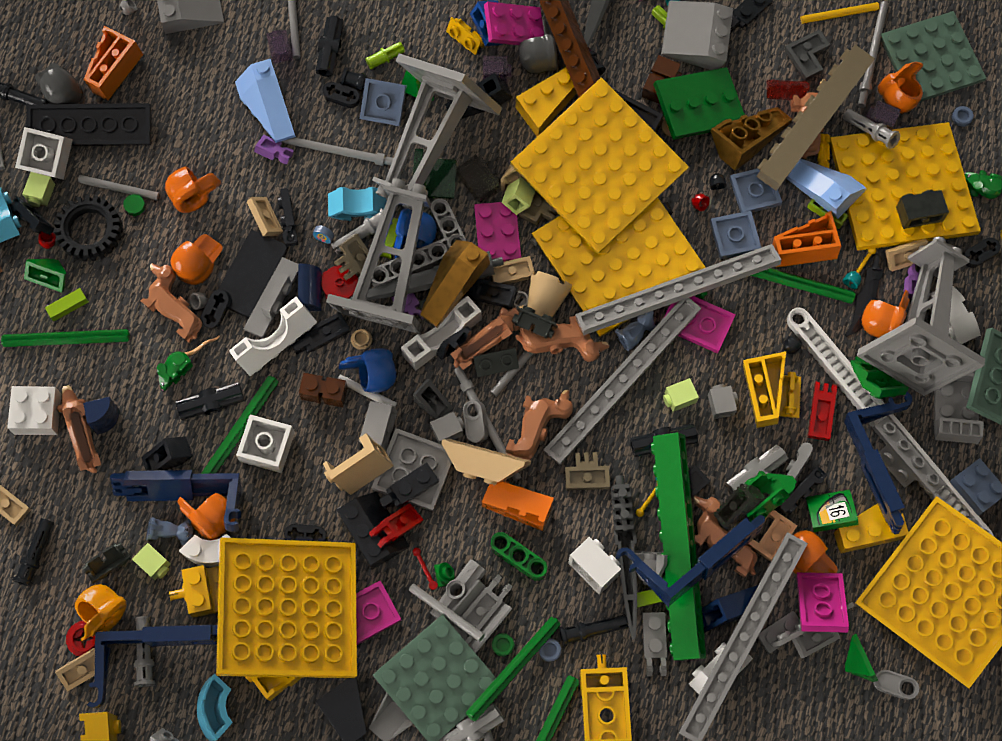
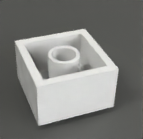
(43, 153)
(34, 410)
(265, 443)
(594, 564)

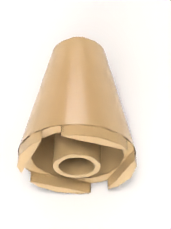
(546, 293)

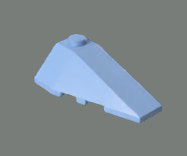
(262, 95)
(826, 186)

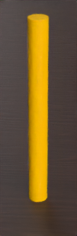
(839, 13)

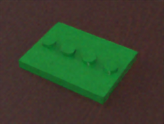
(698, 102)

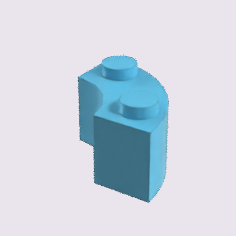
(349, 203)
(8, 222)
(212, 708)

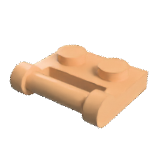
(774, 535)

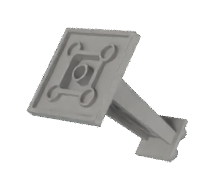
(445, 84)
(358, 305)
(920, 352)

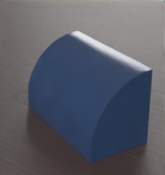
(310, 286)
(101, 414)

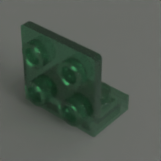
(442, 177)

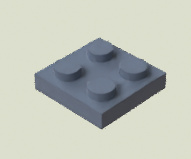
(383, 102)
(753, 193)
(735, 234)
(978, 486)

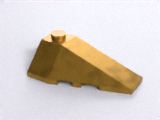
(743, 138)
(455, 276)

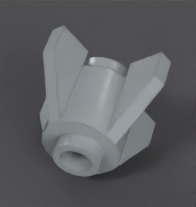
(654, 560)

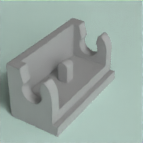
(379, 422)

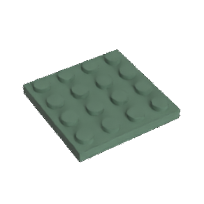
(942, 50)
(986, 388)
(435, 679)

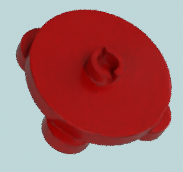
(335, 284)

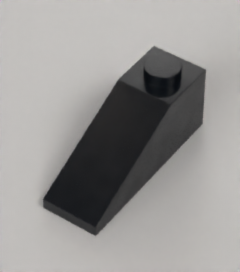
(495, 88)

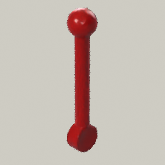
(432, 584)

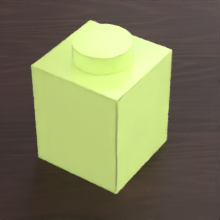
(38, 189)
(518, 196)
(680, 395)
(152, 562)

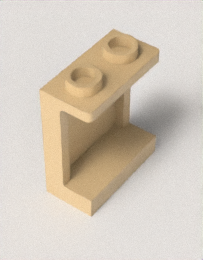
(359, 468)

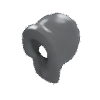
(539, 53)
(59, 85)

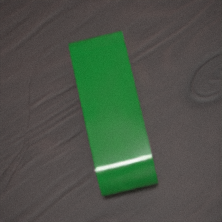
(513, 547)

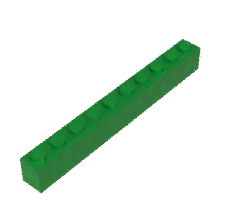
(678, 543)

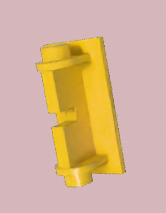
(461, 32)
(790, 396)

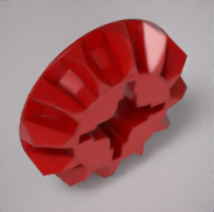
(76, 647)

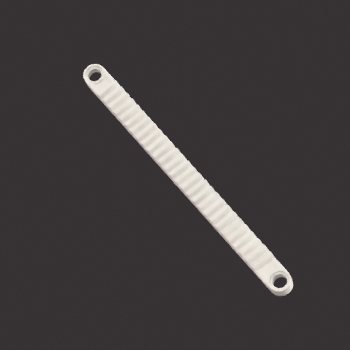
(844, 376)

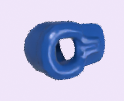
(426, 233)
(375, 369)

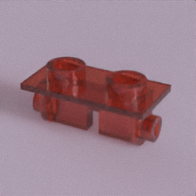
(786, 89)

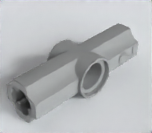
(767, 463)
(464, 580)
(476, 730)

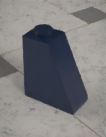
(726, 609)

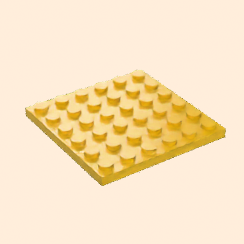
(919, 162)
(599, 165)
(638, 258)
(943, 592)
(286, 608)

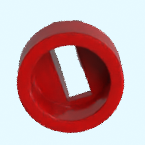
(700, 198)
(43, 239)

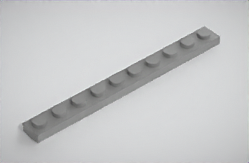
(678, 289)
(621, 380)
(743, 638)

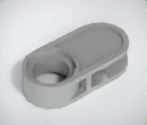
(475, 427)
(891, 683)

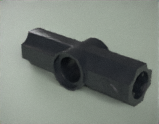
(329, 46)
(209, 401)
(642, 444)

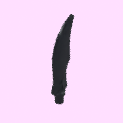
(868, 293)

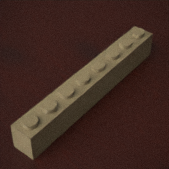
(815, 117)

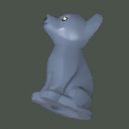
(634, 331)
(167, 529)

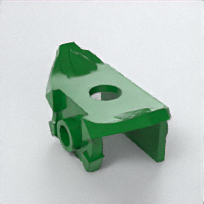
(777, 486)

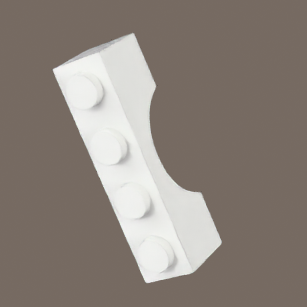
(425, 346)
(254, 354)

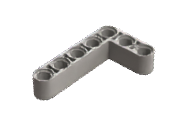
(426, 253)

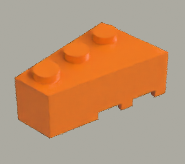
(112, 63)
(809, 243)
(518, 504)

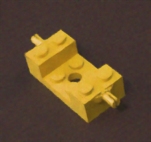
(199, 590)
(603, 690)

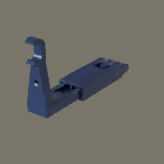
(872, 463)
(173, 484)
(705, 566)
(149, 635)

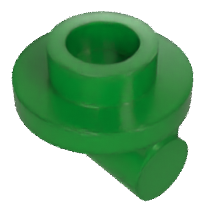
(444, 574)

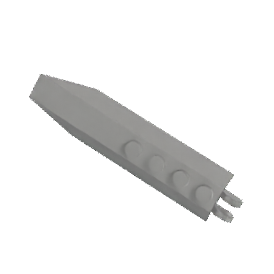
(477, 607)

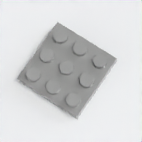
(407, 455)

